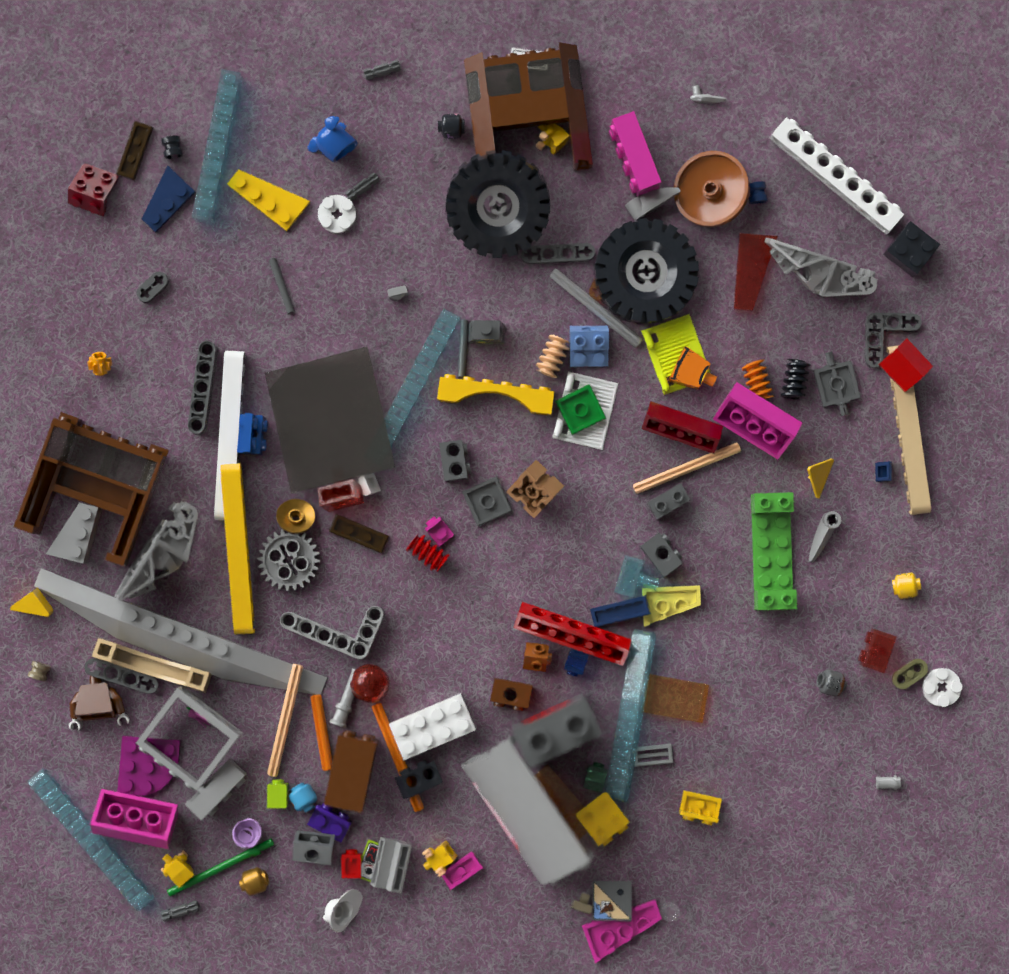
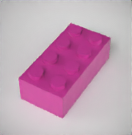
(635, 154)
(757, 421)
(134, 819)

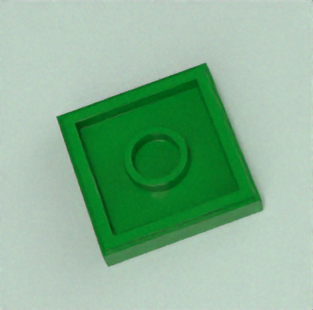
(580, 409)

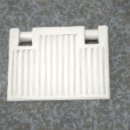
(605, 393)

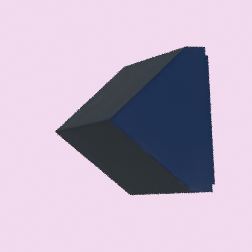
(883, 471)

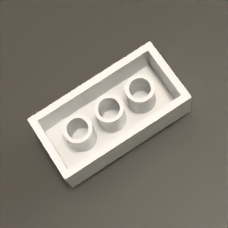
(432, 726)

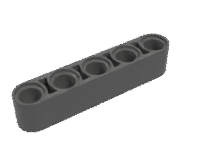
(199, 379)

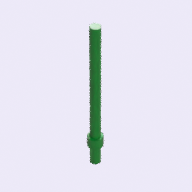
(255, 851)

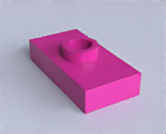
(461, 870)

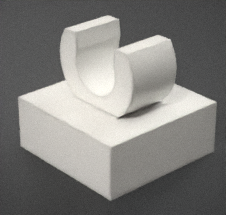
(369, 484)

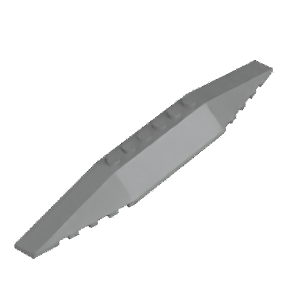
(173, 638)

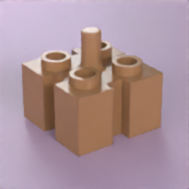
(535, 488)

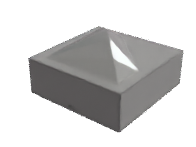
(397, 293)

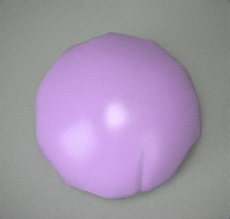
(242, 838)

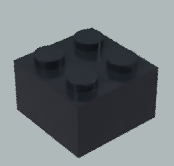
(911, 249)

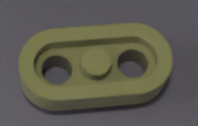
(909, 674)

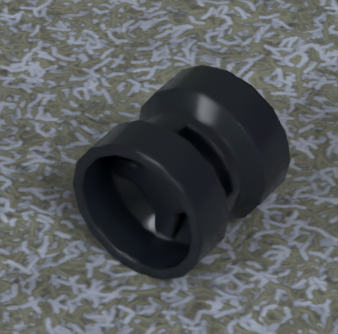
(171, 146)

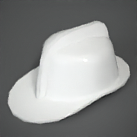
(343, 910)

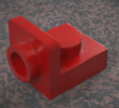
(351, 864)

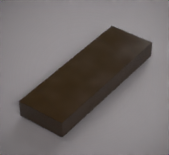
(134, 150)
(358, 533)

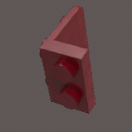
(91, 189)

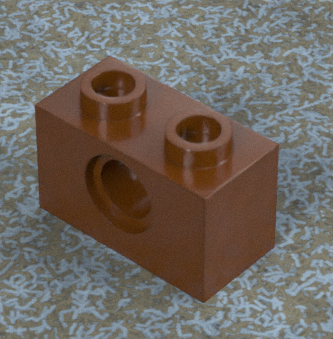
(523, 692)

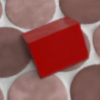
(906, 365)

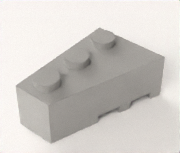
(77, 535)
(216, 790)

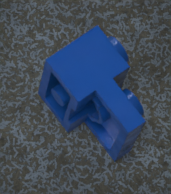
(246, 442)

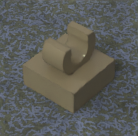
(581, 905)

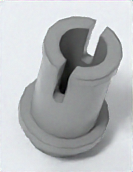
(888, 782)

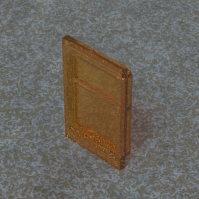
(676, 698)

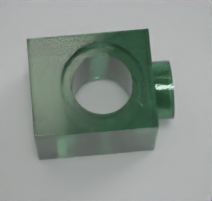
(595, 777)

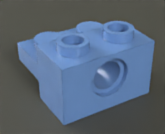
(589, 346)

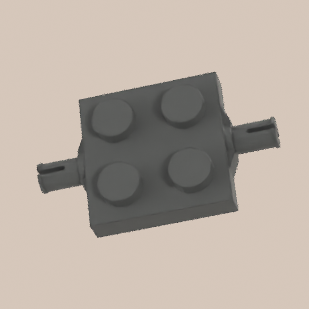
(836, 383)

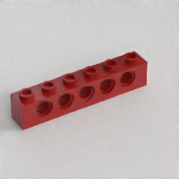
(572, 633)

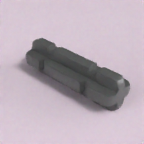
(381, 70)
(362, 186)
(180, 910)

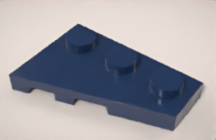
(167, 199)

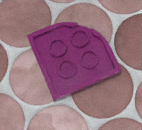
(139, 772)

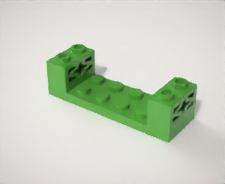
(772, 551)

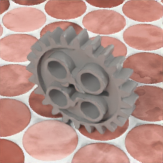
(273, 568)

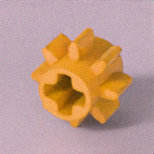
(99, 363)

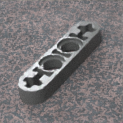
(558, 257)
(120, 679)

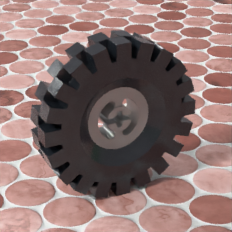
(503, 230)
(643, 243)

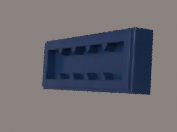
(620, 611)

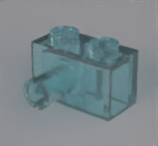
(632, 577)

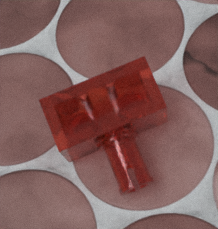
(340, 495)
(877, 650)

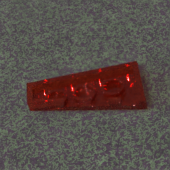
(750, 270)

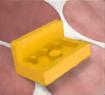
(700, 807)

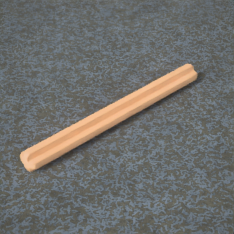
(686, 468)
(285, 719)

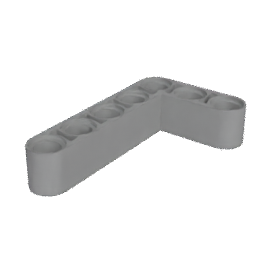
(332, 642)

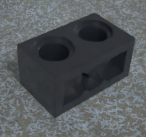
(419, 782)

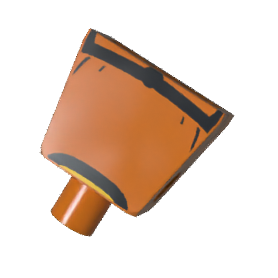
(692, 370)

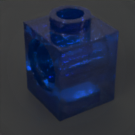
(576, 662)

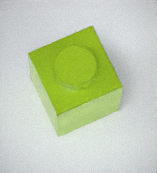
(277, 794)

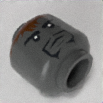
(831, 682)

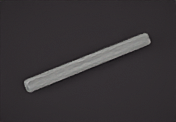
(596, 308)

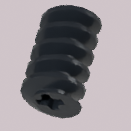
(795, 379)

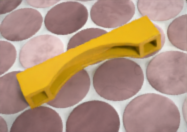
(535, 400)

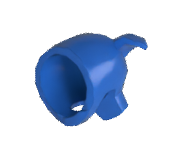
(333, 140)

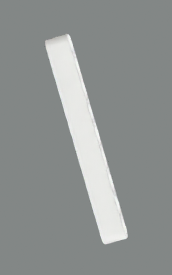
(229, 419)

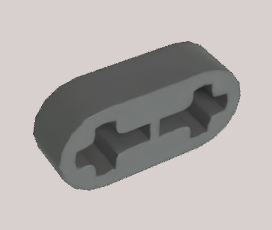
(149, 284)

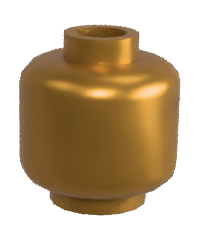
(254, 881)

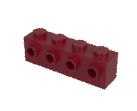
(682, 427)

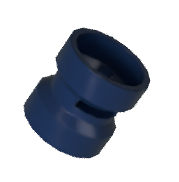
(757, 193)

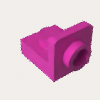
(438, 530)

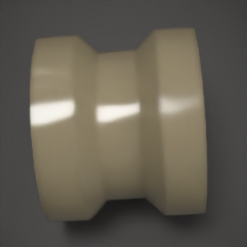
(39, 671)

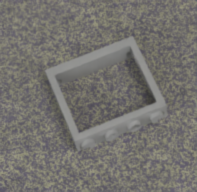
(207, 713)

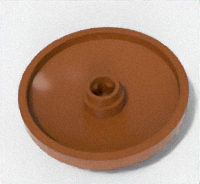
(712, 189)

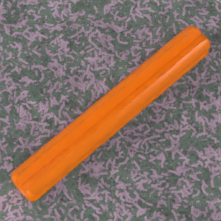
(321, 732)

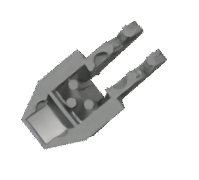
(822, 273)
(161, 551)

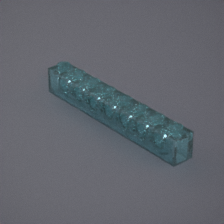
(217, 147)

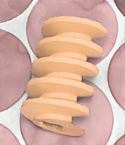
(552, 356)

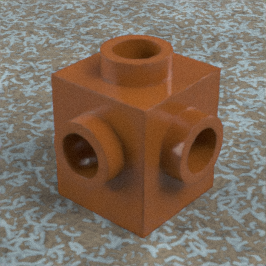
(536, 657)

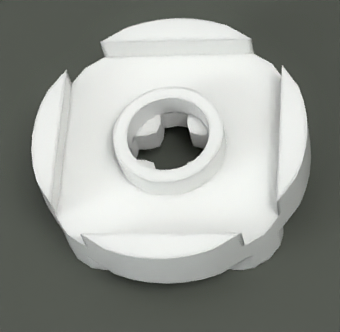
(343, 222)
(941, 698)

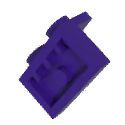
(329, 822)

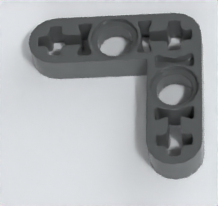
(884, 326)

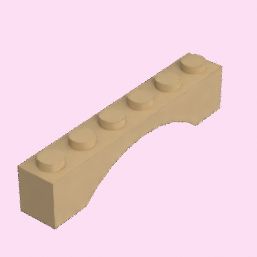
(152, 665)

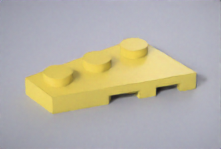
(670, 601)

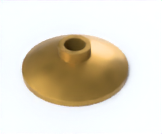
(295, 508)

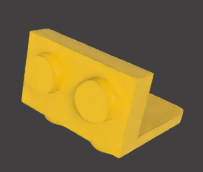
(603, 819)

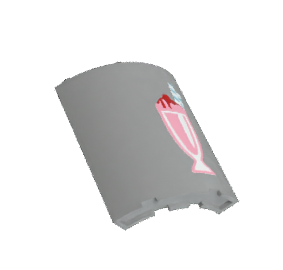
(526, 813)

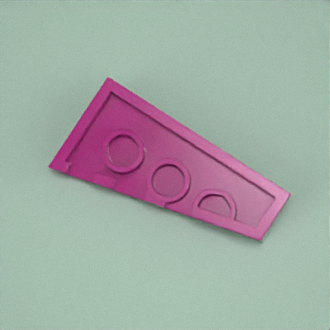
(609, 935)

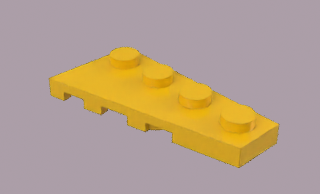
(271, 200)

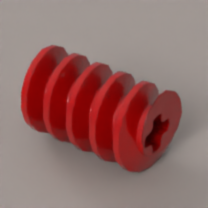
(427, 552)

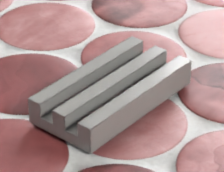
(656, 762)

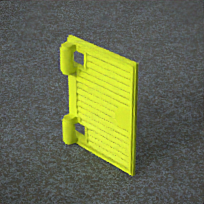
(672, 339)

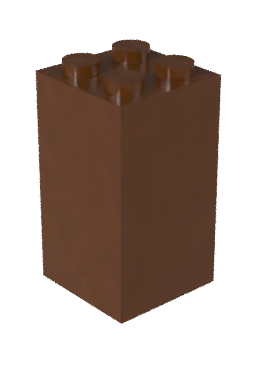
(351, 771)

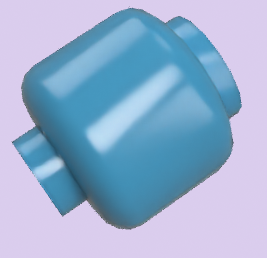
(303, 797)

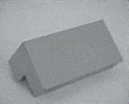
(391, 864)

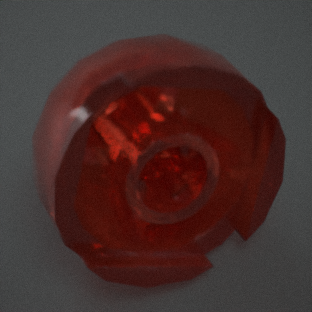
(369, 683)

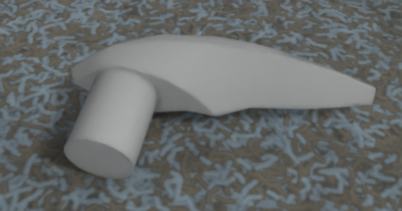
(705, 98)

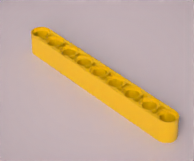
(237, 548)

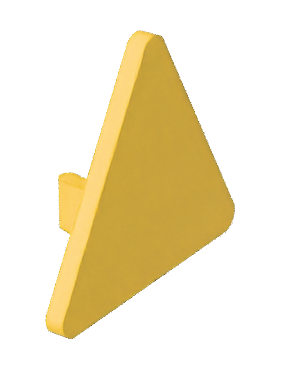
(818, 475)

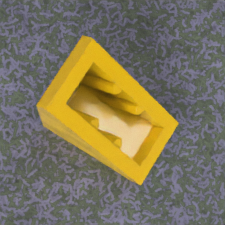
(33, 603)

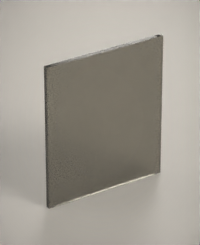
(329, 420)

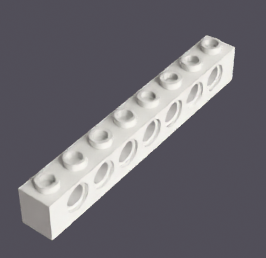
(839, 186)

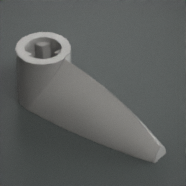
(650, 201)
(823, 534)

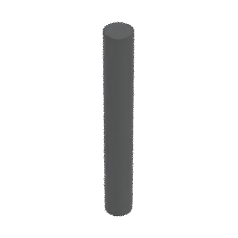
(281, 285)
(463, 348)

